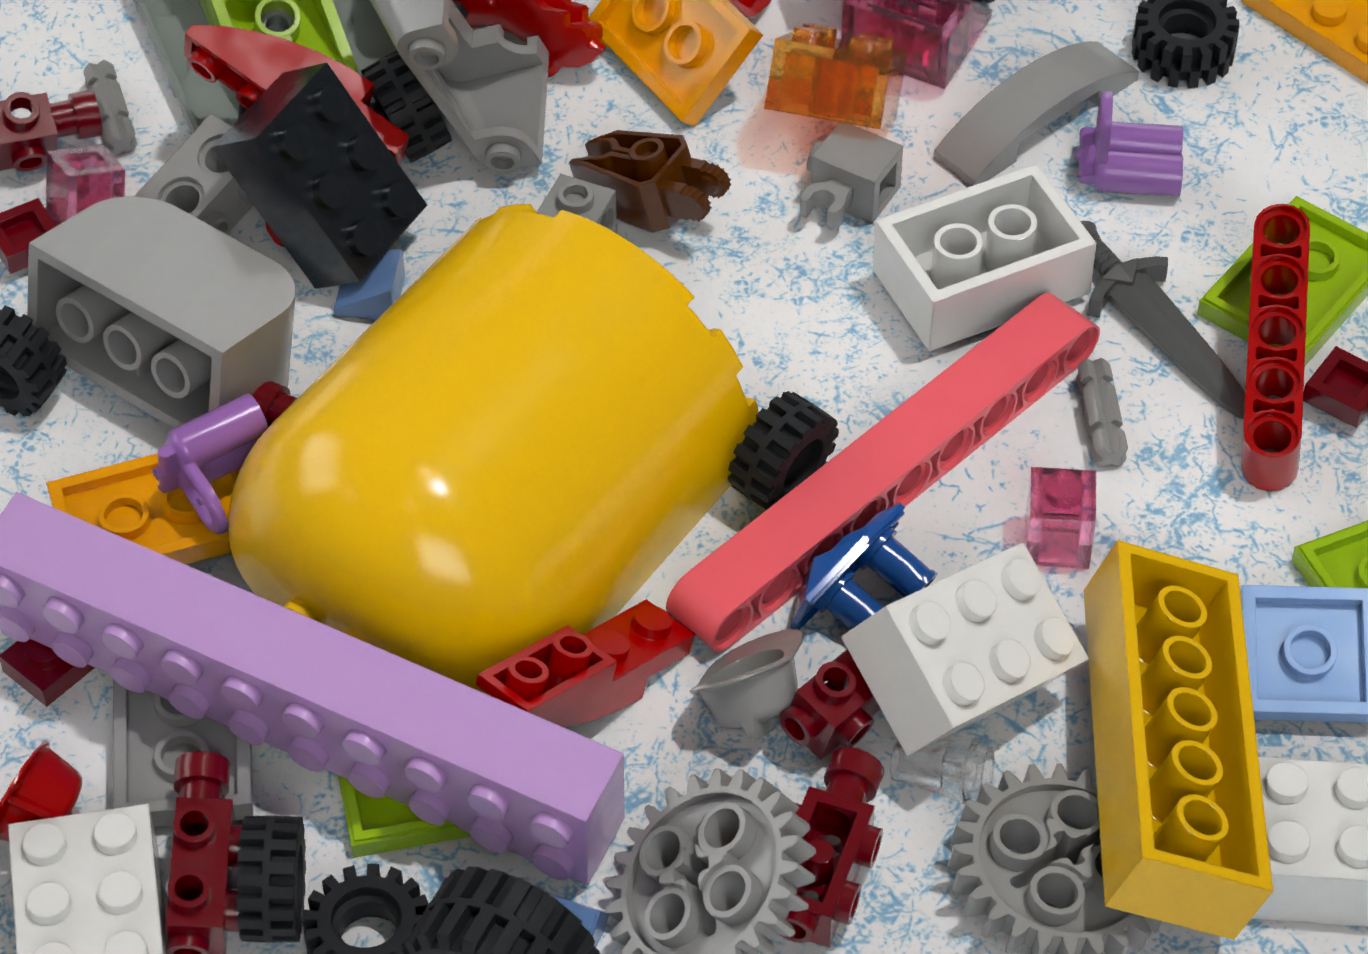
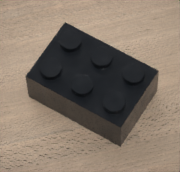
(320, 176)

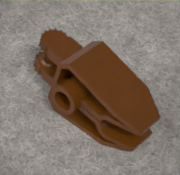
(651, 177)

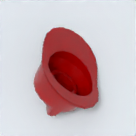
(40, 790)

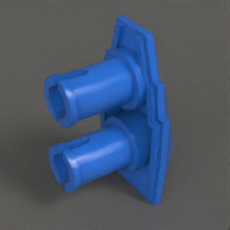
(831, 575)

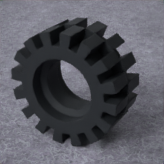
(1180, 57)
(358, 899)

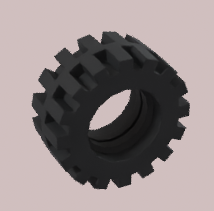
(407, 106)
(27, 364)
(782, 449)
(271, 879)

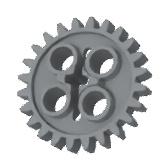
(1054, 867)
(712, 870)

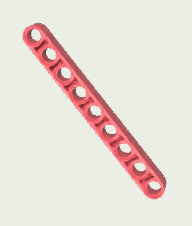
(883, 467)

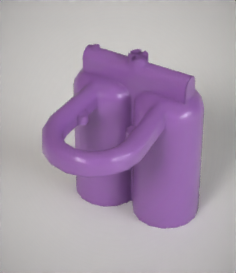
(1130, 155)
(208, 451)

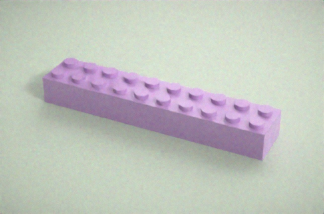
(309, 691)

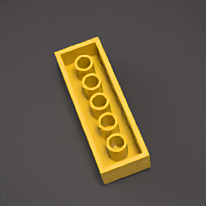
(1175, 742)

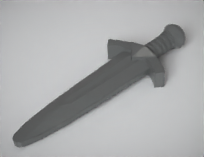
(1137, 295)

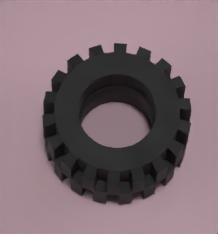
(496, 915)

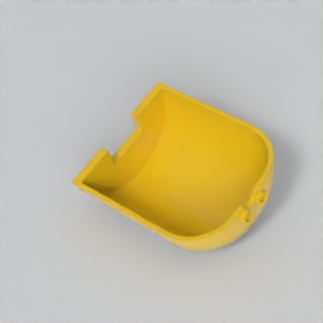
(496, 449)

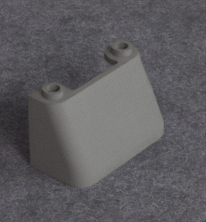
(477, 79)

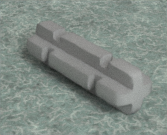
(116, 125)
(1101, 412)

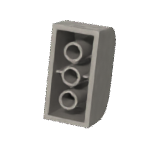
(161, 307)

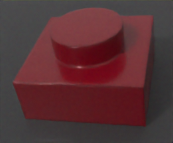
(18, 229)
(1340, 387)
(40, 670)

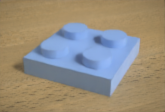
(1307, 652)

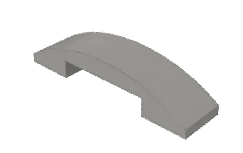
(1026, 103)

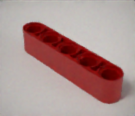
(1272, 368)

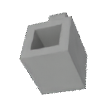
(852, 175)

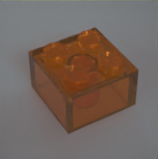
(836, 77)

